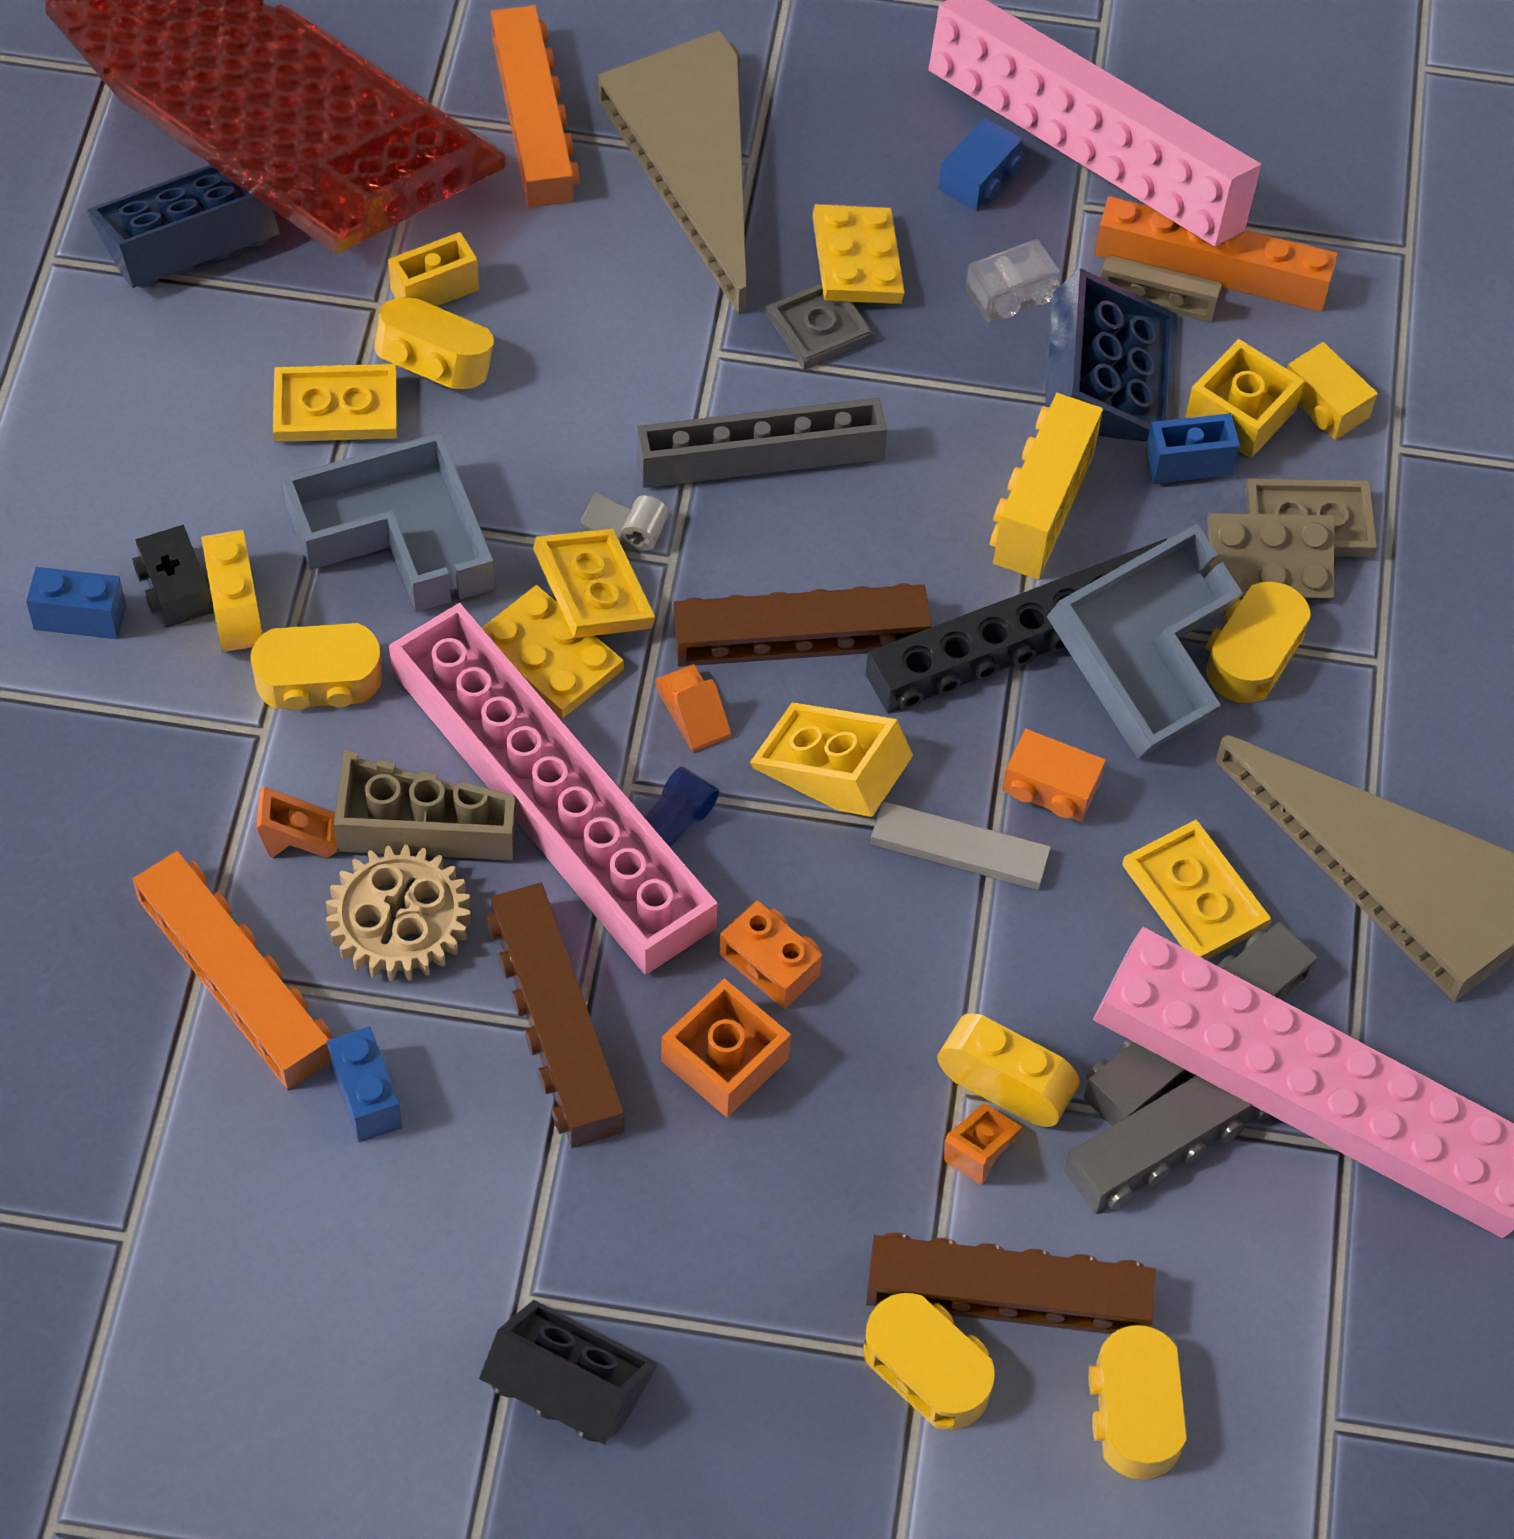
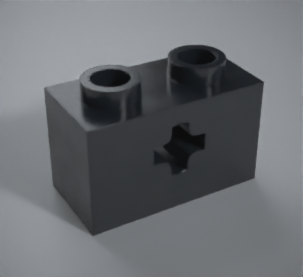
(173, 575)

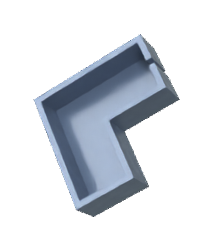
(400, 501)
(1128, 633)

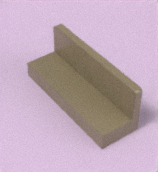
(1171, 289)

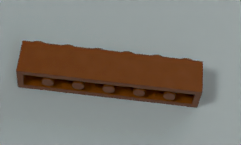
(796, 624)
(556, 1016)
(1013, 1284)

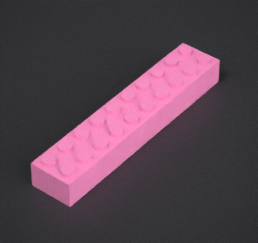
(1095, 118)
(558, 788)
(1315, 1079)

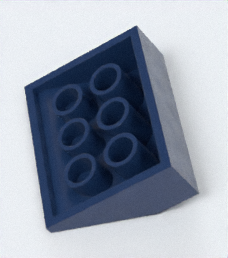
(181, 225)
(1112, 354)

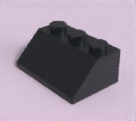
(566, 1371)

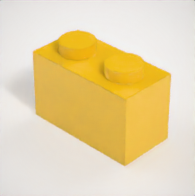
(435, 271)
(1332, 391)

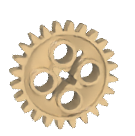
(361, 901)

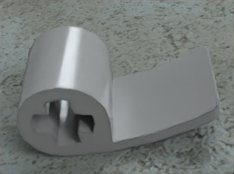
(634, 527)

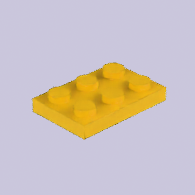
(858, 254)
(335, 402)
(593, 583)
(548, 656)
(1196, 891)

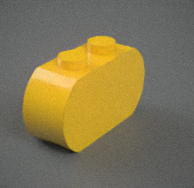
(433, 343)
(232, 590)
(1256, 641)
(317, 666)
(1008, 1070)
(929, 1360)
(1138, 1402)

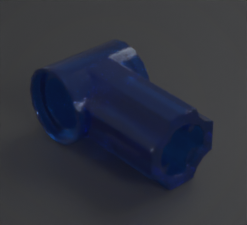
(683, 800)

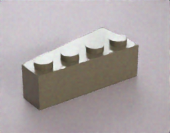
(400, 808)

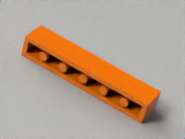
(533, 107)
(1244, 263)
(233, 969)

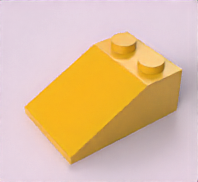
(835, 756)

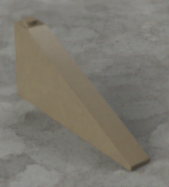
(685, 133)
(1418, 879)

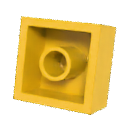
(1252, 389)

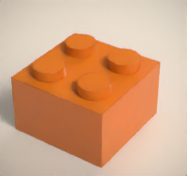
(725, 1047)

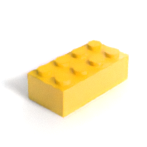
(1045, 485)

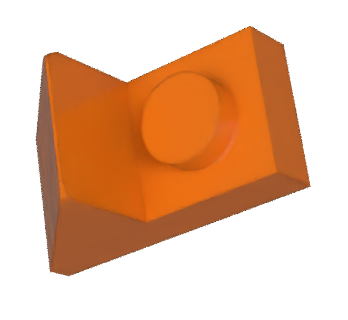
(694, 707)
(295, 823)
(979, 1141)

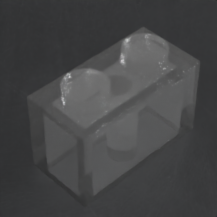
(1012, 280)

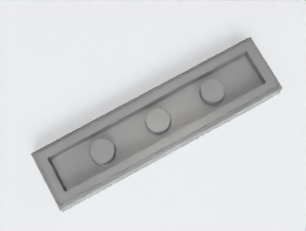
(960, 845)

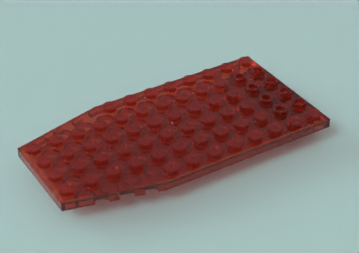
(280, 110)

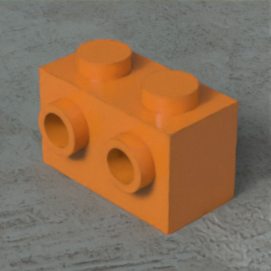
(1053, 775)
(771, 954)

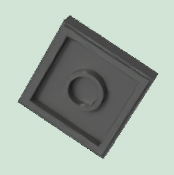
(818, 328)

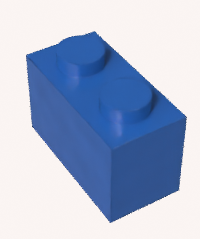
(981, 164)
(1192, 448)
(76, 602)
(364, 1084)

